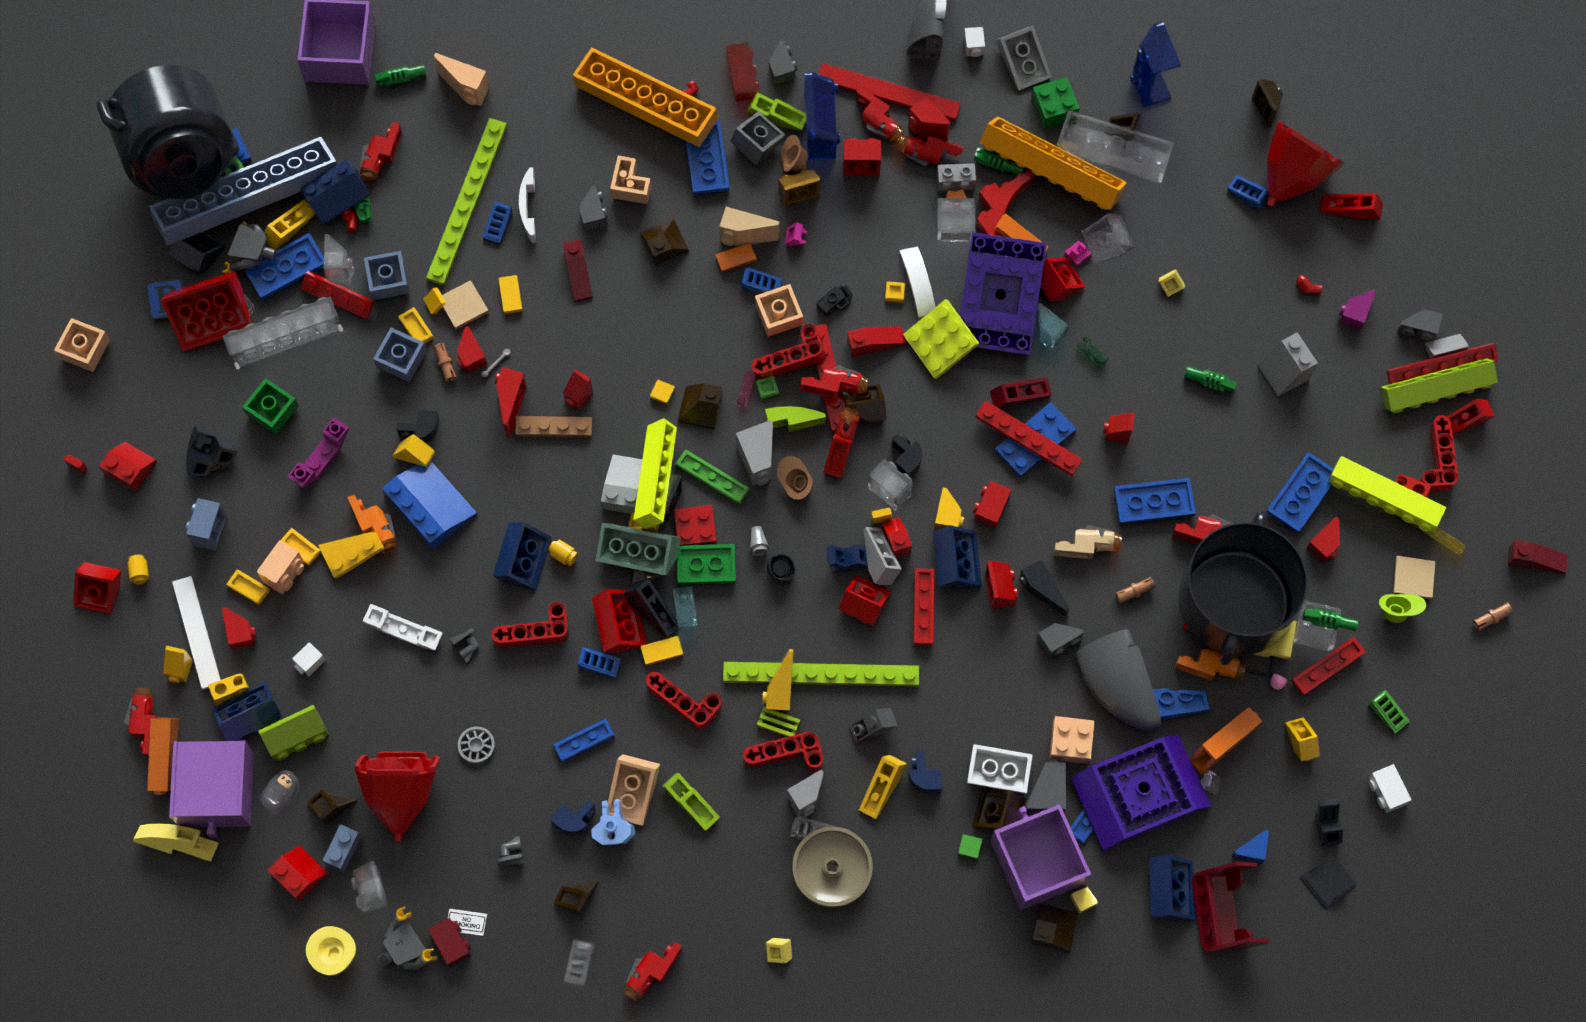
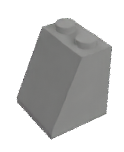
(1288, 364)
(756, 451)

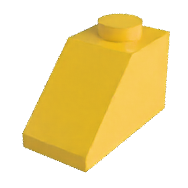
(948, 512)
(176, 664)
(1303, 739)

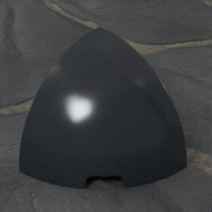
(208, 452)

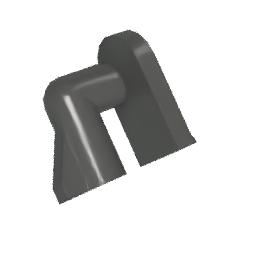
(473, 645)
(506, 859)

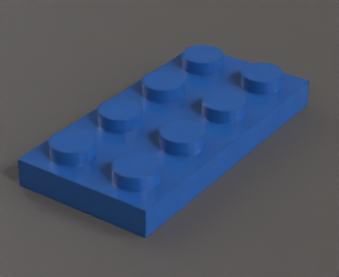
(708, 164)
(287, 267)
(1047, 422)
(1301, 493)
(1154, 501)

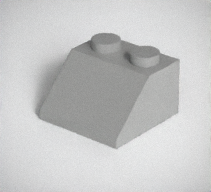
(805, 794)

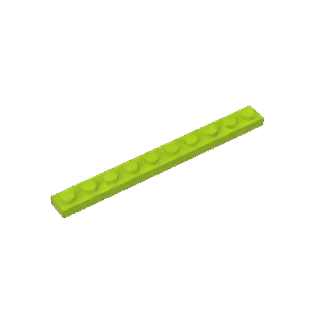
(466, 202)
(824, 674)

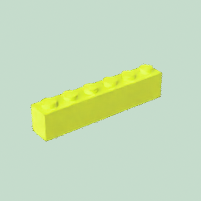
(655, 473)
(1387, 494)

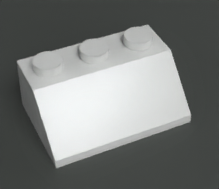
(999, 768)

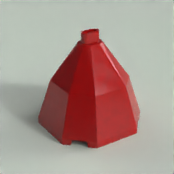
(1296, 165)
(397, 786)

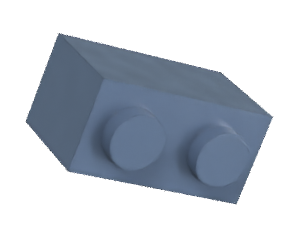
(342, 848)

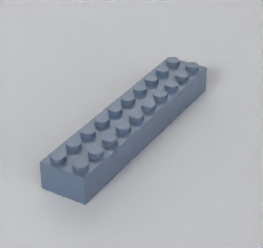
(243, 191)

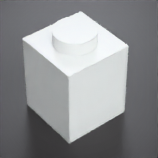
(974, 41)
(308, 660)

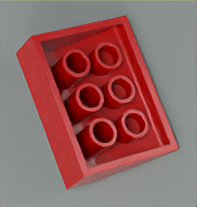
(206, 310)

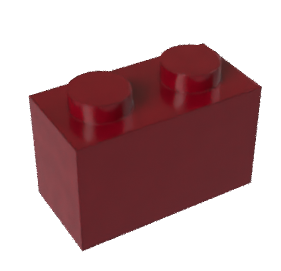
(449, 942)

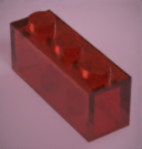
(742, 71)

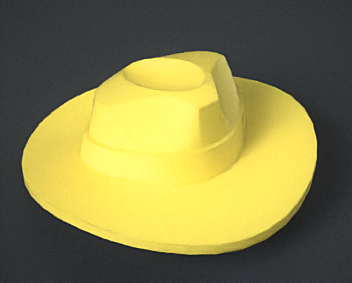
(330, 950)

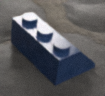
(335, 191)
(522, 555)
(957, 558)
(247, 712)
(1171, 888)

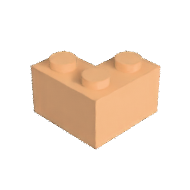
(627, 185)

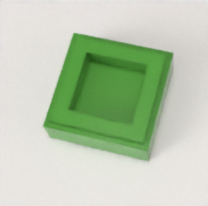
(767, 387)
(970, 846)

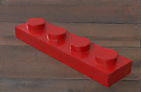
(340, 295)
(924, 607)
(1328, 666)

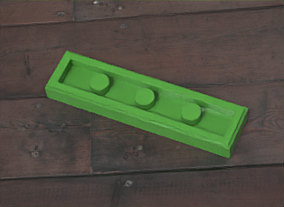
(712, 477)

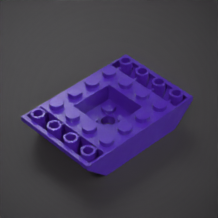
(1008, 266)
(1119, 808)

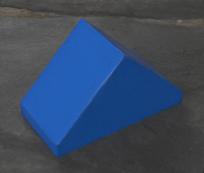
(1253, 850)

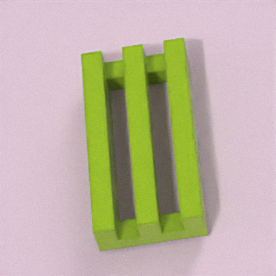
(779, 715)

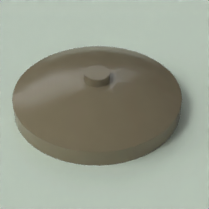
(832, 867)

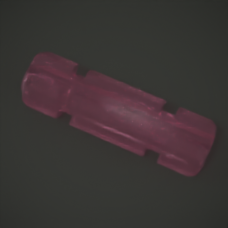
(746, 388)

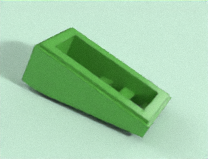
(1389, 701)

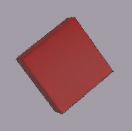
(75, 463)

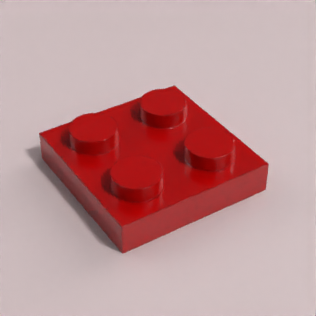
(695, 525)

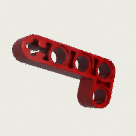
(788, 354)
(1439, 452)
(531, 628)
(680, 698)
(782, 754)

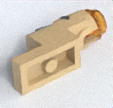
(1086, 541)

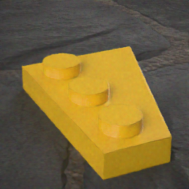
(350, 552)

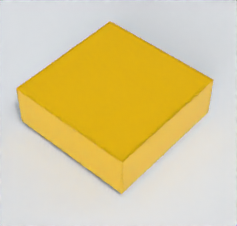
(895, 292)
(434, 301)
(662, 392)
(881, 515)

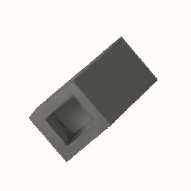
(781, 65)
(591, 211)
(1422, 324)
(1058, 637)
(873, 724)

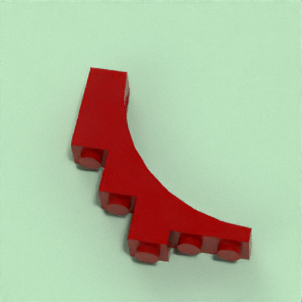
(998, 200)

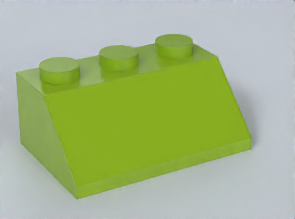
(293, 733)

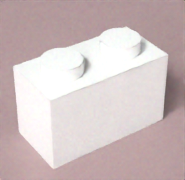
(1389, 789)

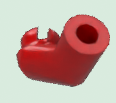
(692, 88)
(351, 218)
(1306, 286)

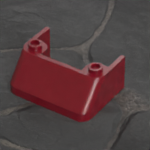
(1217, 909)

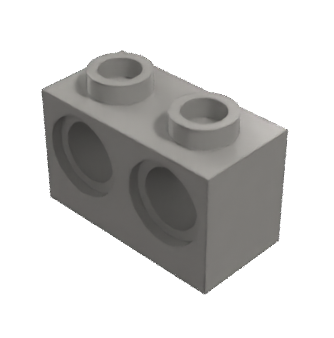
(956, 177)

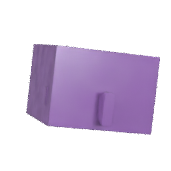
(337, 41)
(212, 784)
(1040, 856)

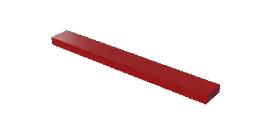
(888, 91)

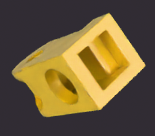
(228, 688)

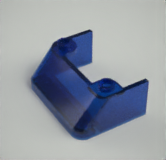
(1153, 57)
(820, 116)

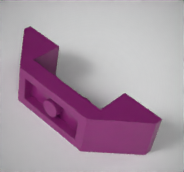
(322, 456)

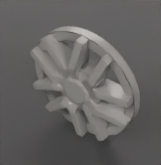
(476, 744)

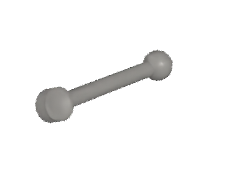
(506, 353)

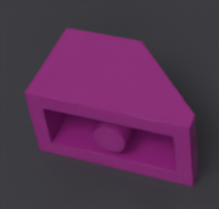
(1356, 310)

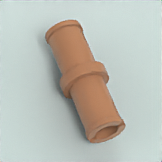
(444, 362)
(1135, 590)
(1493, 616)

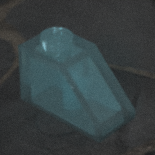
(1050, 327)
(685, 607)

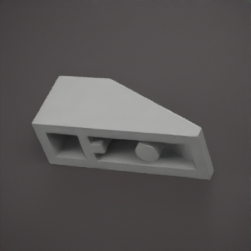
(880, 557)

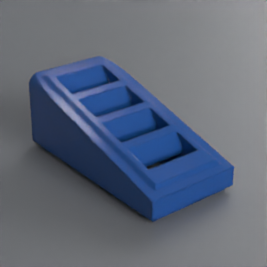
(1251, 200)
(495, 212)
(755, 274)
(596, 669)

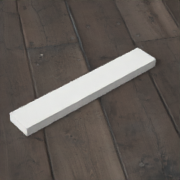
(196, 631)

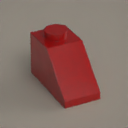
(469, 352)
(577, 390)
(1471, 415)
(1119, 428)
(897, 536)
(1327, 542)
(238, 630)

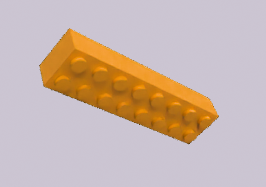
(645, 97)
(1053, 163)

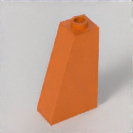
(162, 736)
(1225, 740)

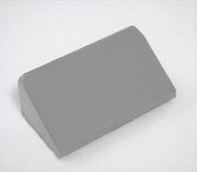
(1446, 346)

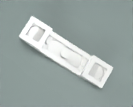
(527, 185)
(918, 281)
(401, 628)

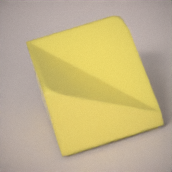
(1171, 282)
(1083, 900)
(779, 950)

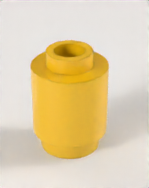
(563, 552)
(138, 569)

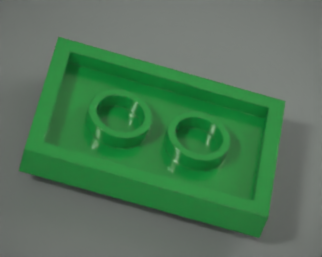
(706, 564)

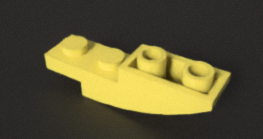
(170, 837)

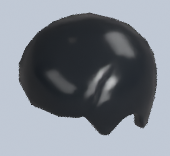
(781, 568)

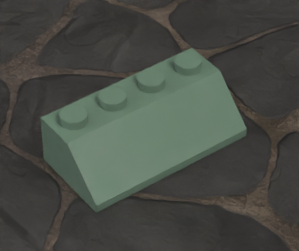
(637, 548)

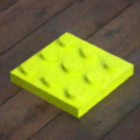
(941, 339)

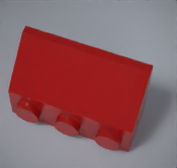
(618, 622)

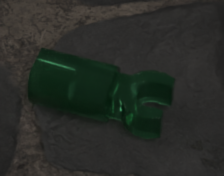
(1093, 352)

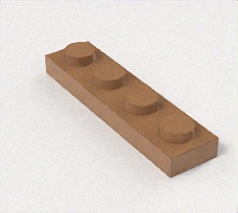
(553, 426)

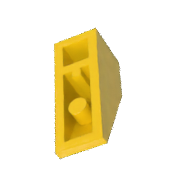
(288, 224)
(779, 688)
(882, 785)

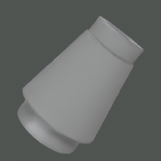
(758, 542)

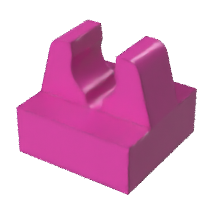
(794, 234)
(1077, 253)

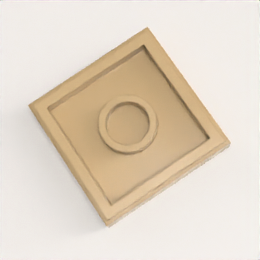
(464, 305)
(1414, 577)

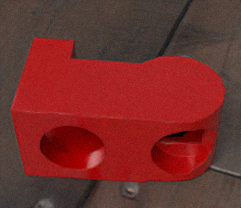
(1414, 485)

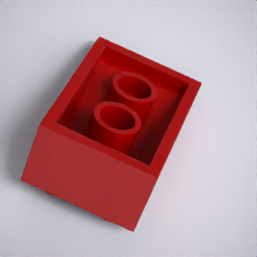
(511, 391)

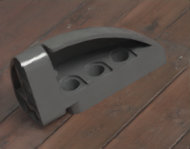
(927, 30)
(1119, 679)

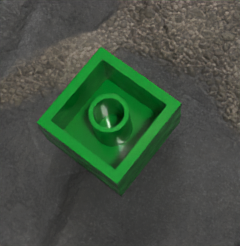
(1054, 101)
(270, 406)

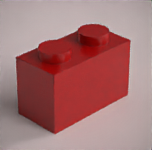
(992, 504)

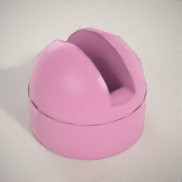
(1278, 681)

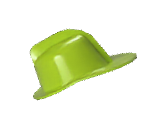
(1400, 606)

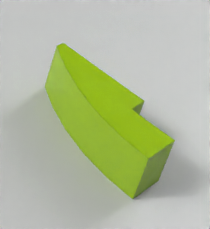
(778, 112)
(794, 417)
(690, 801)

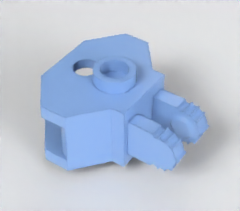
(612, 825)

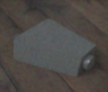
(1049, 788)

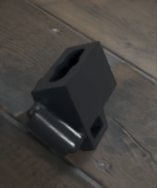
(834, 299)

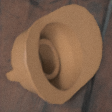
(793, 155)
(794, 477)

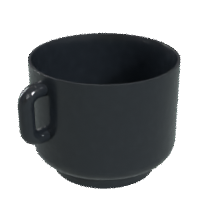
(169, 131)
(1242, 588)

